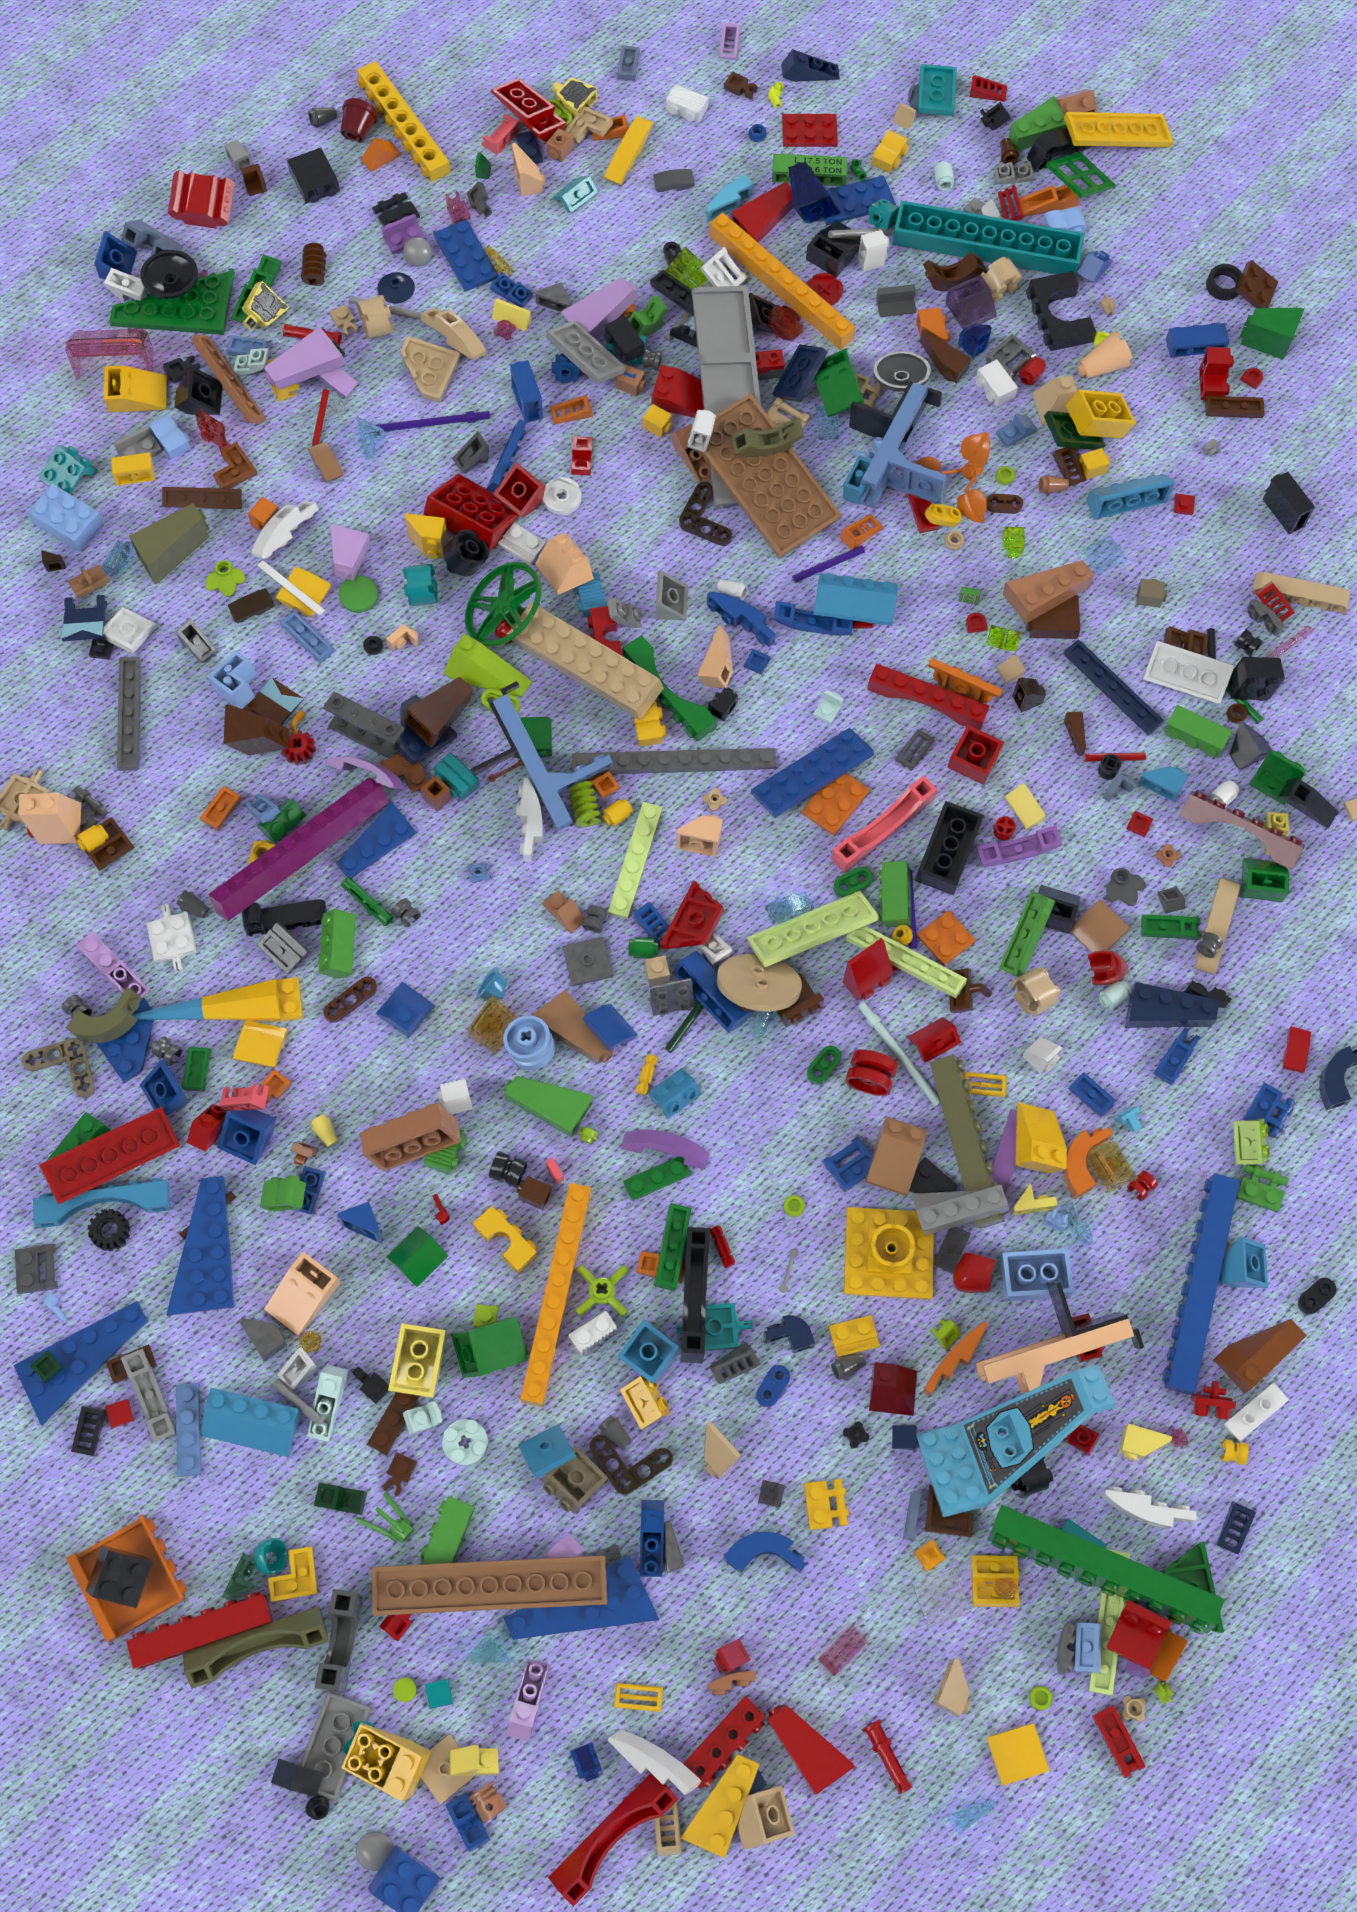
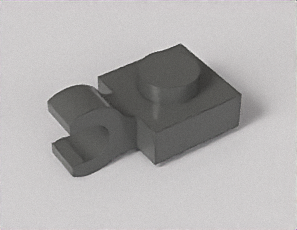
(477, 197)

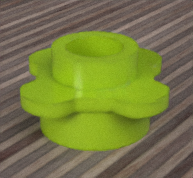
(1163, 1692)

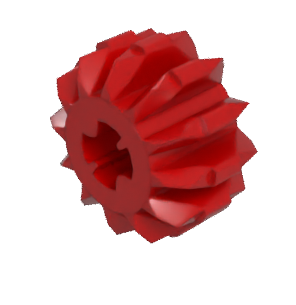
(306, 749)

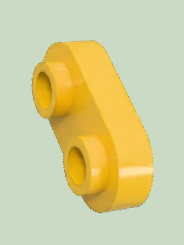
(943, 515)

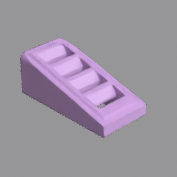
(729, 28)

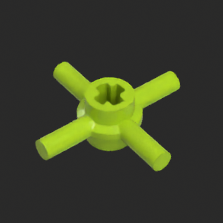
(602, 1298)

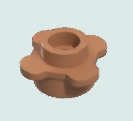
(1167, 861)

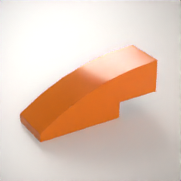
(1048, 200)

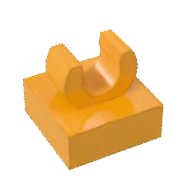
(929, 1555)

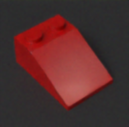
(677, 392)
(868, 971)

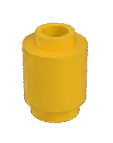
(616, 812)
(92, 838)

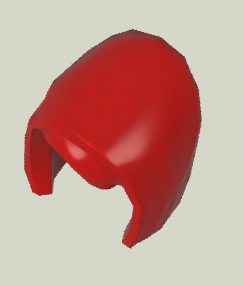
(1107, 967)
(973, 1273)

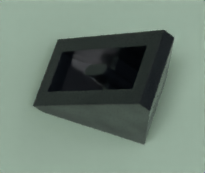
(297, 1778)

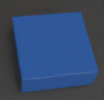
(757, 661)

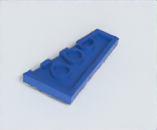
(377, 840)

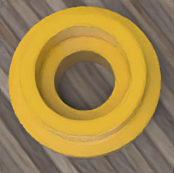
(907, 936)

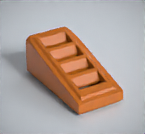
(618, 132)
(576, 402)
(852, 540)

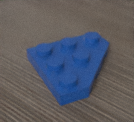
(129, 1050)

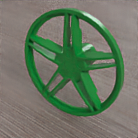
(505, 605)

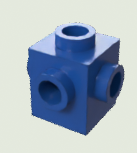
(564, 369)

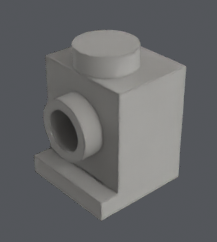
(238, 155)

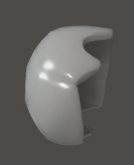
(417, 251)
(373, 1850)

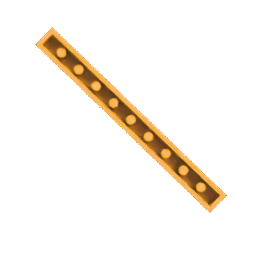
(782, 281)
(556, 1295)

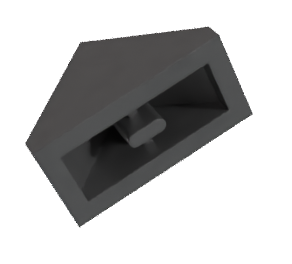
(553, 297)

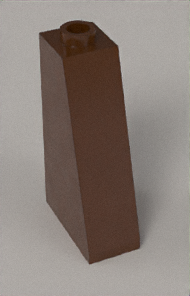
(438, 710)

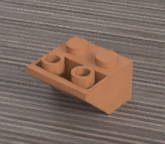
(1078, 101)

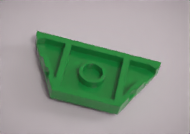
(1195, 1570)

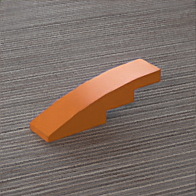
(960, 1353)

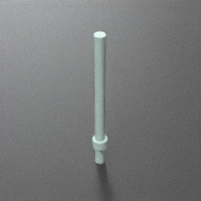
(875, 1021)

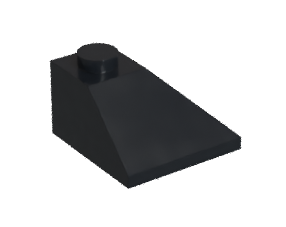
(759, 312)
(198, 392)

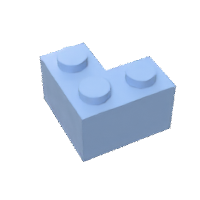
(232, 679)

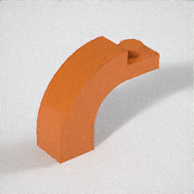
(1077, 1175)

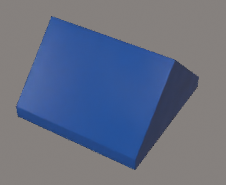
(115, 255)
(163, 1089)
(362, 1221)

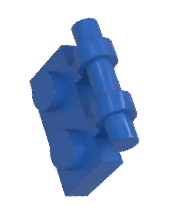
(1263, 1106)

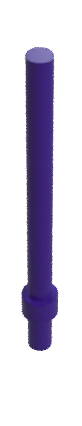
(469, 417)

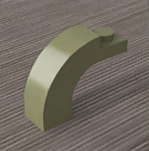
(767, 442)
(110, 1025)

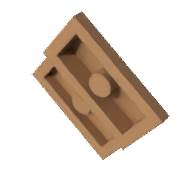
(1099, 928)

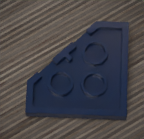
(411, 745)

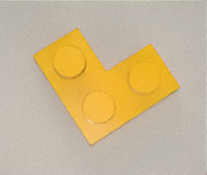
(300, 1582)

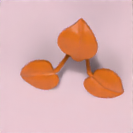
(976, 450)

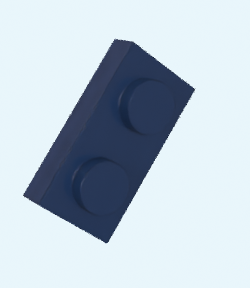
(529, 145)

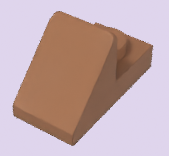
(564, 911)

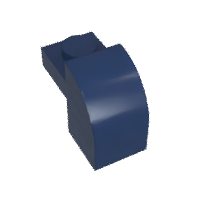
(795, 1330)

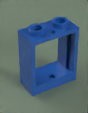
(526, 391)

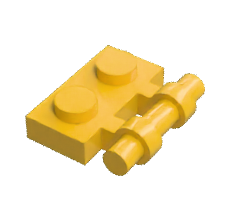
(818, 1504)

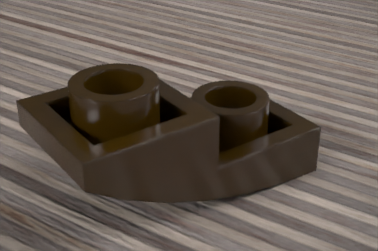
(251, 604)

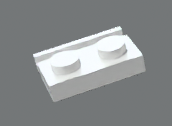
(522, 543)

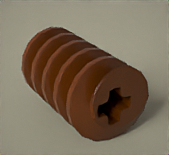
(313, 264)

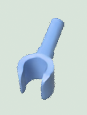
(869, 454)
(50, 1301)

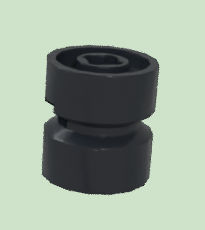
(507, 1169)

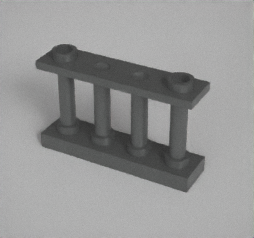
(364, 725)

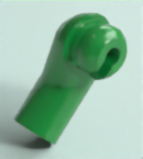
(857, 170)

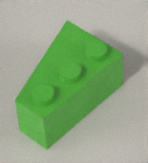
(1042, 119)

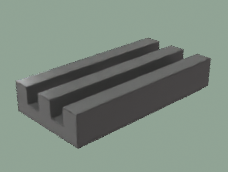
(905, 762)

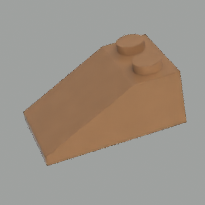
(896, 1156)

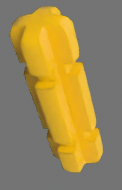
(646, 1074)

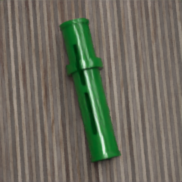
(373, 907)

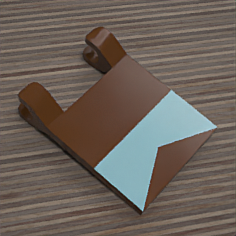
(274, 702)

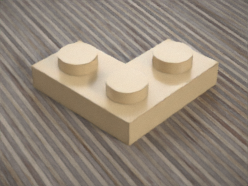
(587, 121)

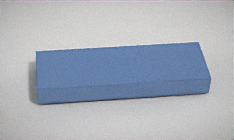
(307, 636)

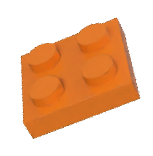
(946, 938)

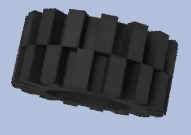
(106, 1217)

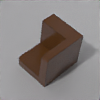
(253, 179)

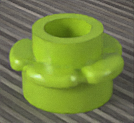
(588, 1135)

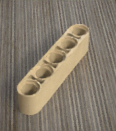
(1305, 592)
(1219, 921)

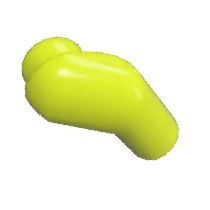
(774, 94)

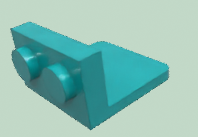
(66, 468)

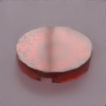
(785, 322)

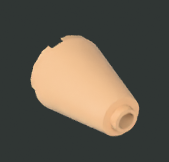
(1106, 357)

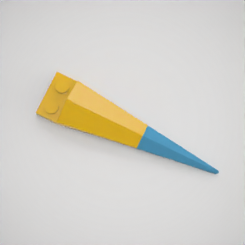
(263, 1001)

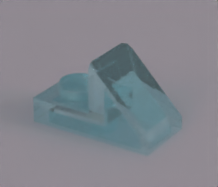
(369, 434)

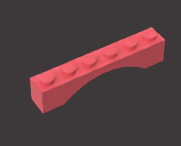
(863, 842)

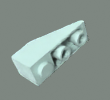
(327, 1401)

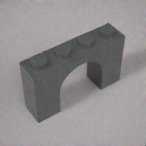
(345, 1613)

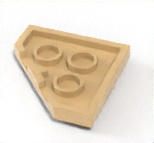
(429, 366)

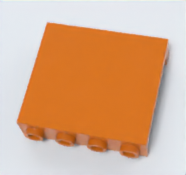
(160, 1589)

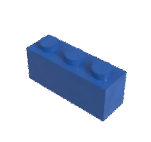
(1196, 339)

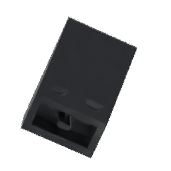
(832, 253)

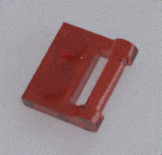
(211, 429)

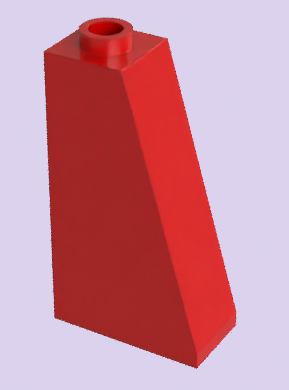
(764, 212)
(811, 1753)

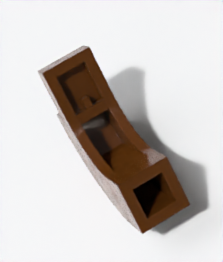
(949, 276)

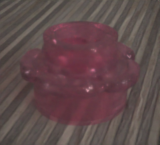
(1179, 1438)

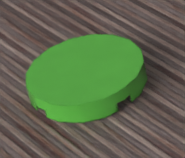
(359, 594)

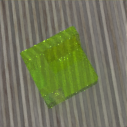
(1003, 638)

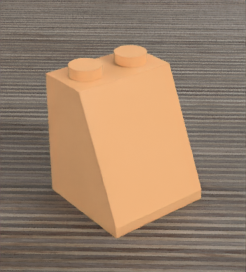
(51, 817)

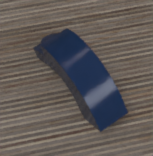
(1332, 1082)

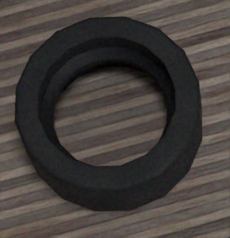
(1218, 292)

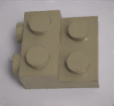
(574, 1481)

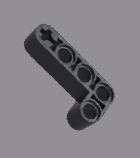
(1052, 145)
(289, 915)

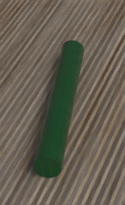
(684, 1027)

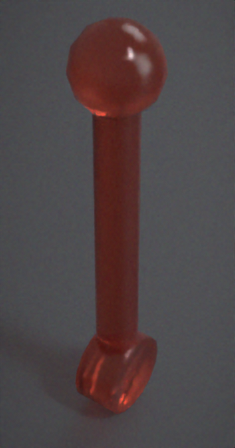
(492, 778)

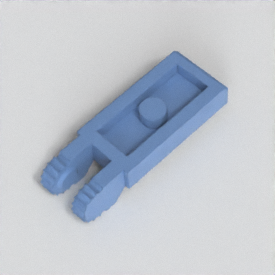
(262, 808)

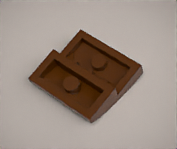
(1192, 640)
(113, 848)

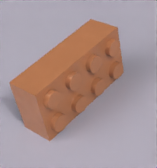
(410, 1137)

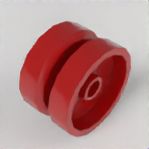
(871, 1072)

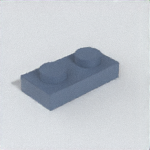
(628, 63)

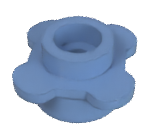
(483, 872)

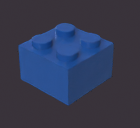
(403, 1882)

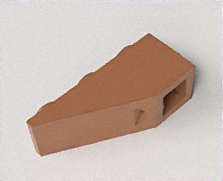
(692, 458)

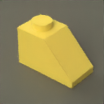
(1140, 1442)

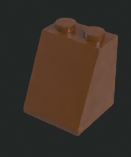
(253, 732)

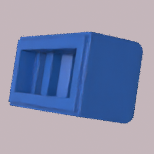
(648, 907)

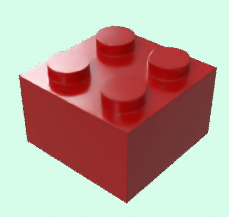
(975, 754)

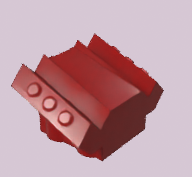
(201, 199)

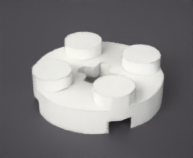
(562, 506)

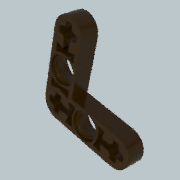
(695, 516)
(631, 1473)

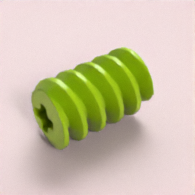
(584, 804)

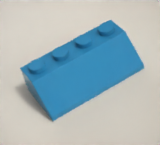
(1129, 495)
(855, 599)
(250, 1422)

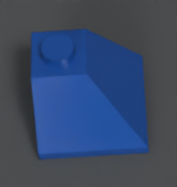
(405, 1009)
(246, 1134)

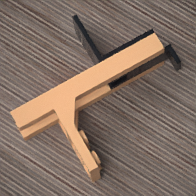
(1030, 1360)

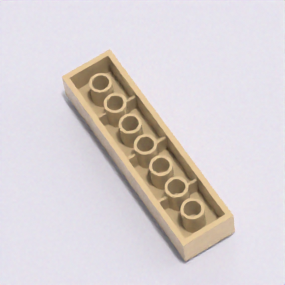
(588, 662)

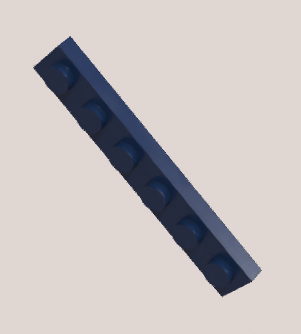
(1113, 687)

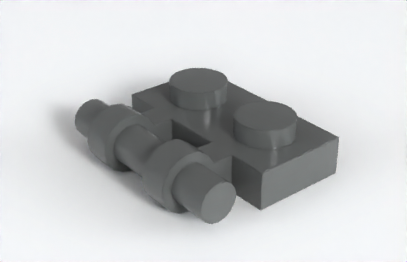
(95, 807)

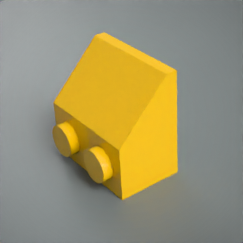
(427, 534)

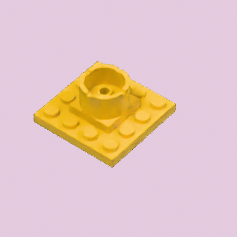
(877, 1271)

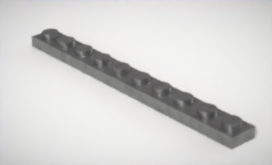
(683, 760)

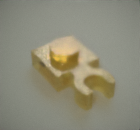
(500, 264)

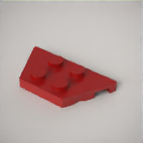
(694, 920)

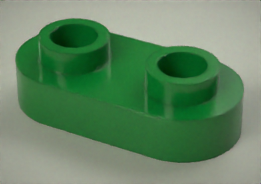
(851, 881)
(822, 1065)

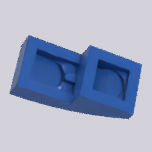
(467, 1822)

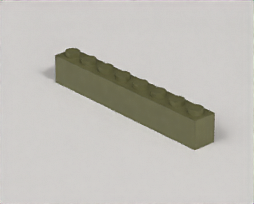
(964, 1129)

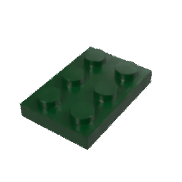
(1066, 434)

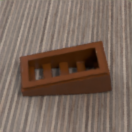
(1058, 457)
(1075, 726)

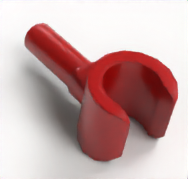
(442, 1215)

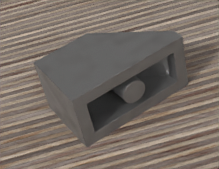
(264, 1336)

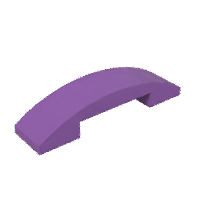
(384, 775)
(1021, 848)
(667, 1143)
(1006, 1153)

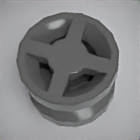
(652, 359)
(1209, 945)

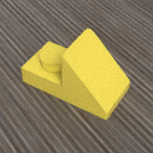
(1027, 1204)
(473, 1761)

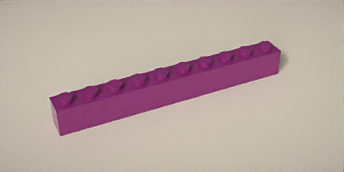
(297, 849)

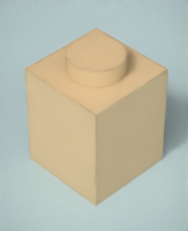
(657, 971)

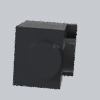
(723, 703)

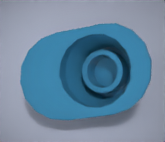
(492, 984)

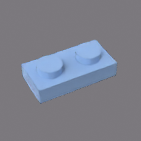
(1088, 1647)

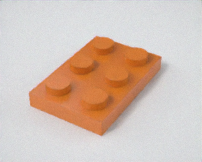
(835, 803)

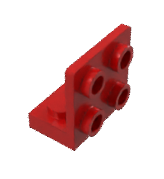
(1138, 1634)

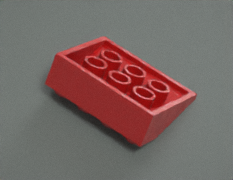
(468, 507)

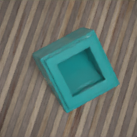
(439, 1693)

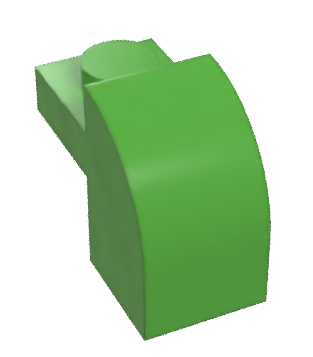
(650, 319)

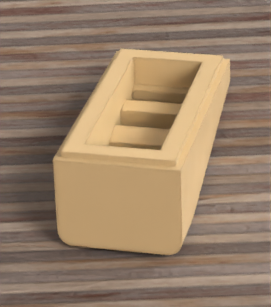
(668, 1850)

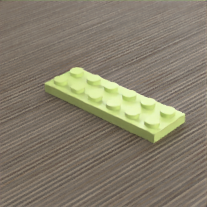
(812, 928)

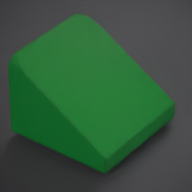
(482, 167)

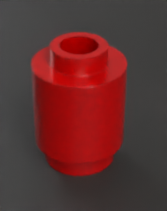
(1032, 371)

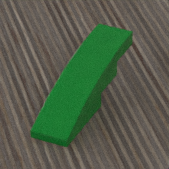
(266, 272)

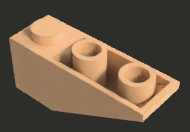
(717, 665)

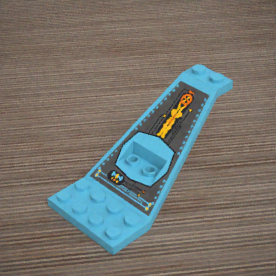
(970, 1457)

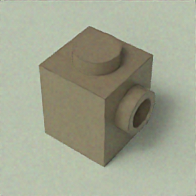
(1151, 593)

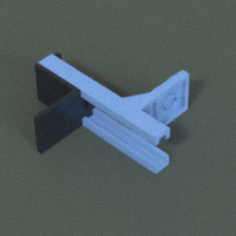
(896, 434)
(547, 783)

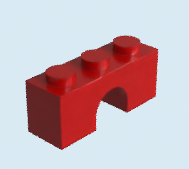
(602, 624)

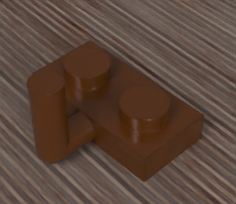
(964, 1000)

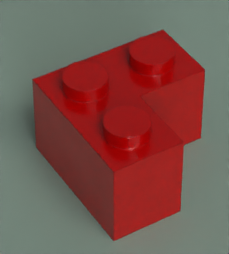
(1215, 372)

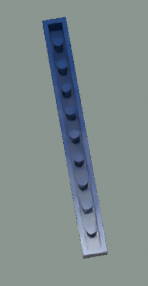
(1201, 1284)

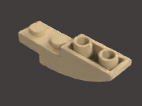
(458, 333)

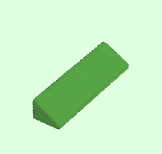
(1027, 934)

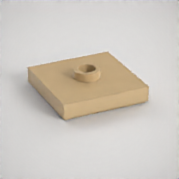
(437, 1771)

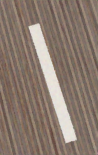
(290, 587)

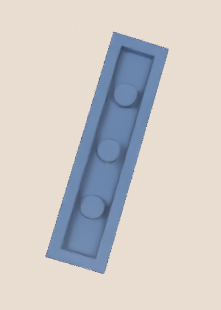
(188, 1430)

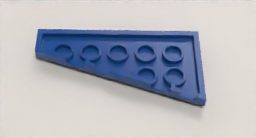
(81, 1357)

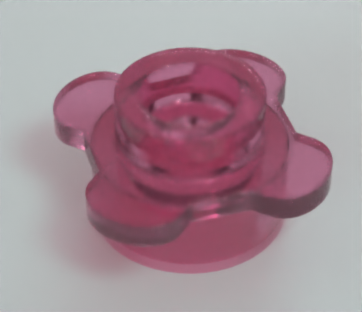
(504, 324)

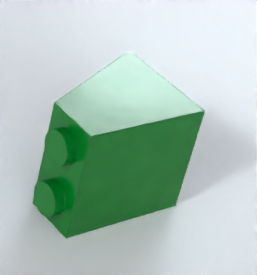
(1271, 330)
(490, 1347)

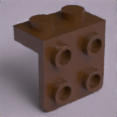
(807, 1004)

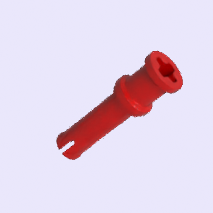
(301, 332)
(882, 1745)

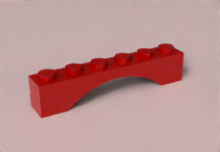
(956, 706)
(576, 1873)

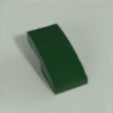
(340, 1499)

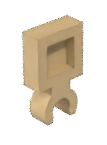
(343, 318)

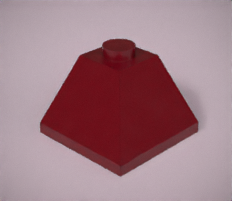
(892, 1389)

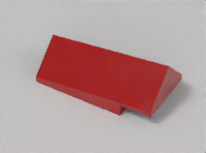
(530, 108)

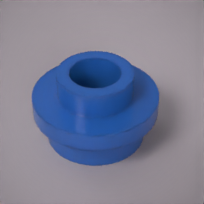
(757, 128)

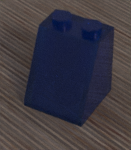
(809, 195)

